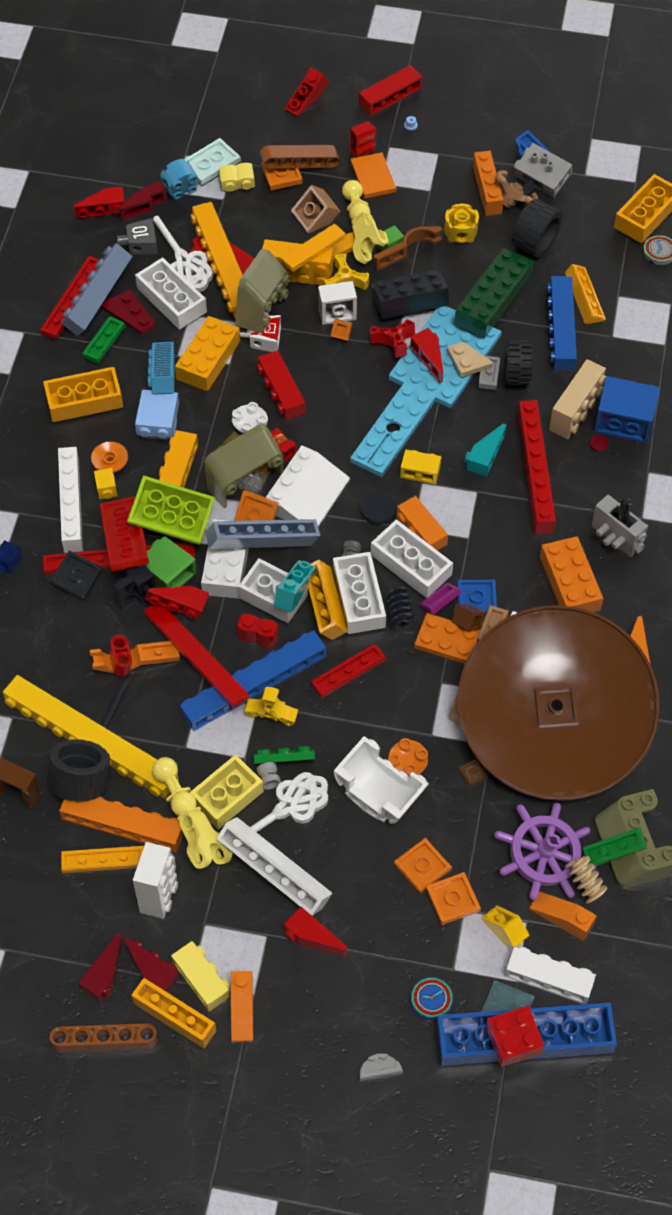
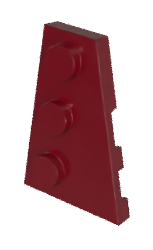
(130, 310)

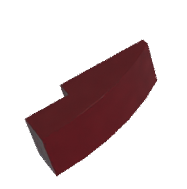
(143, 201)

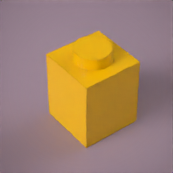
(105, 483)

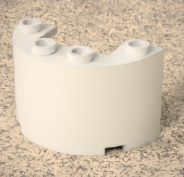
(376, 784)

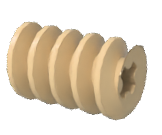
(587, 878)

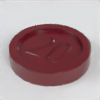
(599, 443)

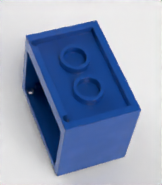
(627, 409)

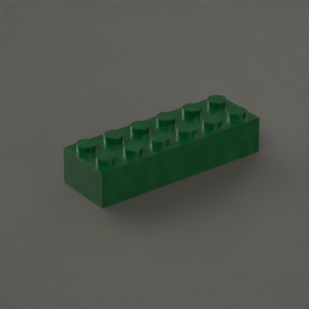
(493, 293)

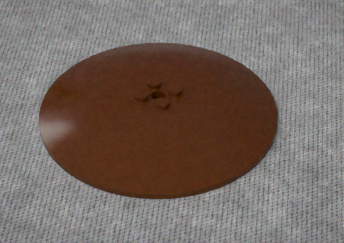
(569, 659)

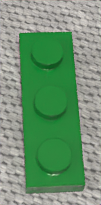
(103, 340)
(284, 754)
(615, 847)

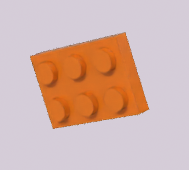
(446, 638)

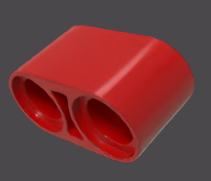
(120, 655)

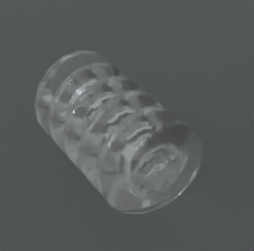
(252, 482)

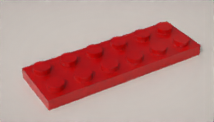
(123, 540)

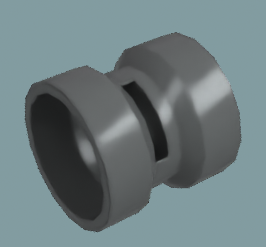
(351, 548)

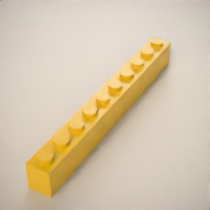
(73, 725)

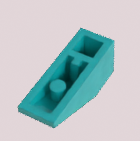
(485, 451)

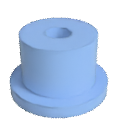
(410, 123)

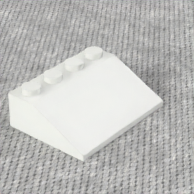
(307, 487)

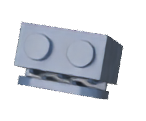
(157, 415)

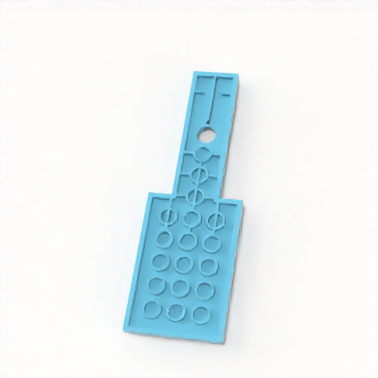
(419, 392)

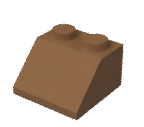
(315, 209)

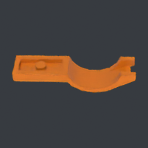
(141, 655)

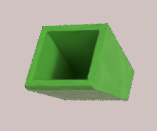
(170, 564)

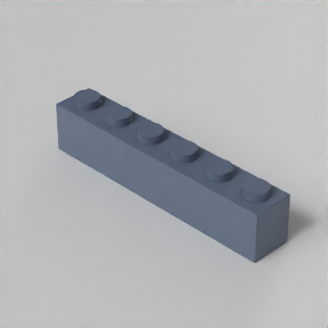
(96, 289)
(262, 533)

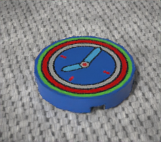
(431, 998)

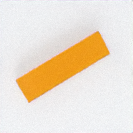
(585, 295)

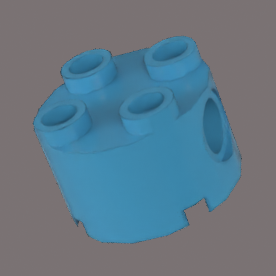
(179, 178)

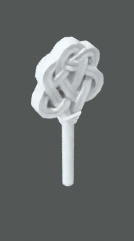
(195, 261)
(300, 807)

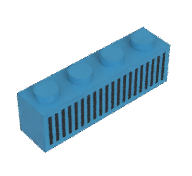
(161, 368)

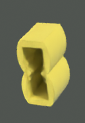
(237, 177)

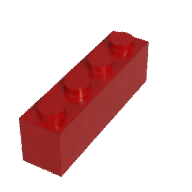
(390, 90)
(281, 385)

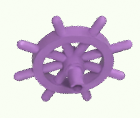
(544, 850)

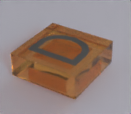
(472, 772)

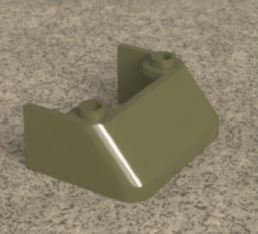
(239, 459)

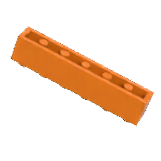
(124, 821)

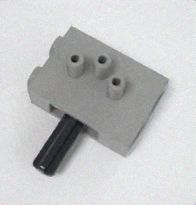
(542, 171)
(619, 525)

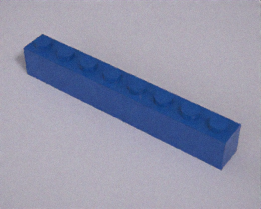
(260, 674)

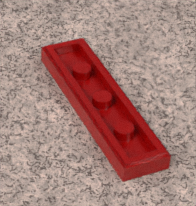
(348, 671)

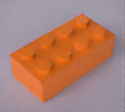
(571, 574)

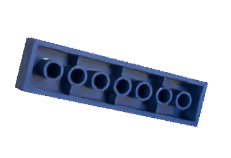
(563, 1029)

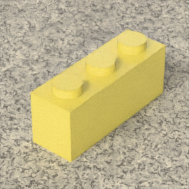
(201, 975)

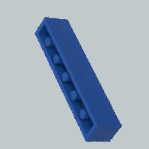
(562, 323)

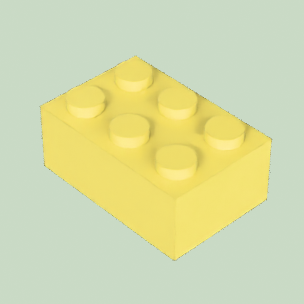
(227, 791)

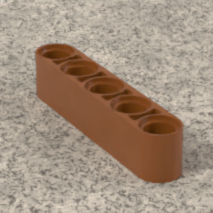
(299, 156)
(94, 1032)

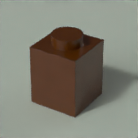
(468, 616)

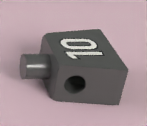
(140, 237)

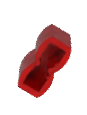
(362, 139)
(259, 631)

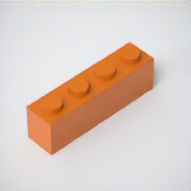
(487, 183)

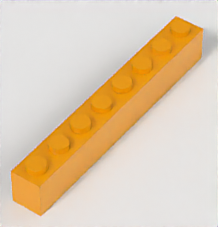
(218, 252)

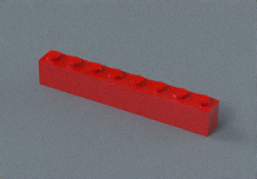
(536, 467)

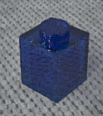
(9, 556)

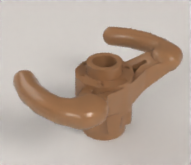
(513, 191)

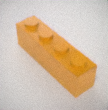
(179, 458)
(326, 602)
(174, 1013)

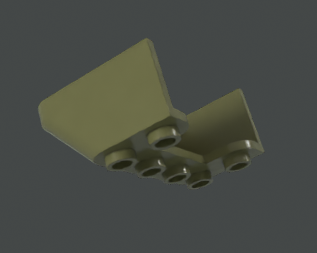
(258, 289)
(626, 815)

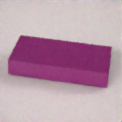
(440, 598)

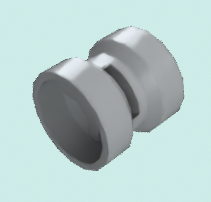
(268, 775)

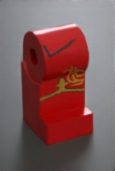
(284, 444)

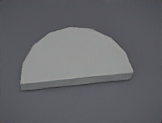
(379, 1066)

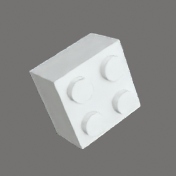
(337, 302)

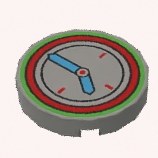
(658, 250)

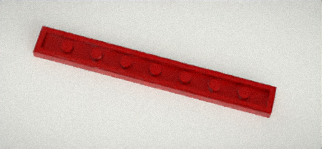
(99, 557)
(197, 655)

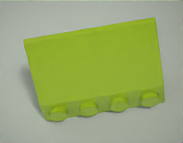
(171, 510)

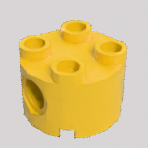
(461, 223)

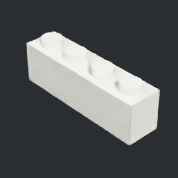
(550, 975)

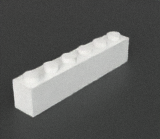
(70, 499)
(274, 866)

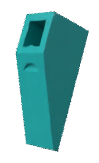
(293, 586)

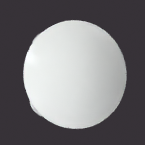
(248, 417)

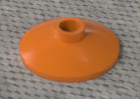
(109, 451)

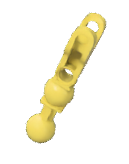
(363, 223)
(193, 822)

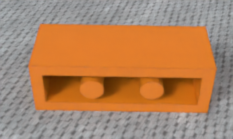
(422, 523)

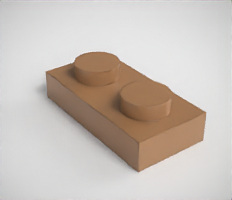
(492, 618)

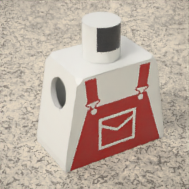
(268, 339)

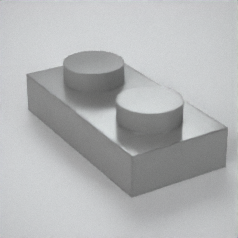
(489, 377)

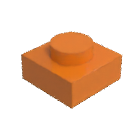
(341, 329)

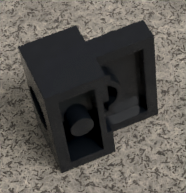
(134, 586)

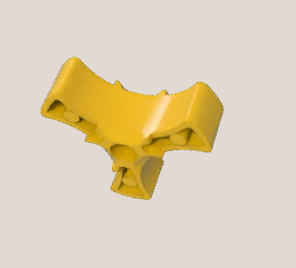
(346, 274)
(271, 707)

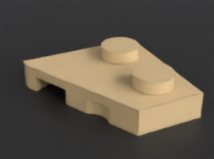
(467, 359)

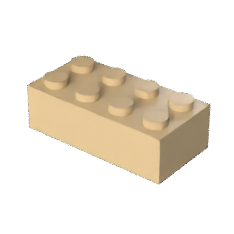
(577, 399)

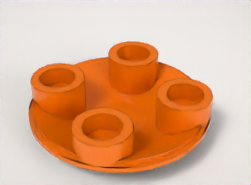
(408, 757)

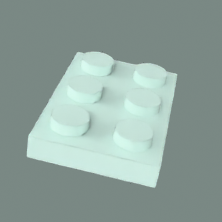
(210, 158)

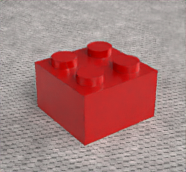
(514, 1036)

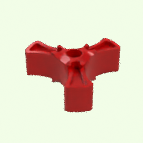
(394, 337)

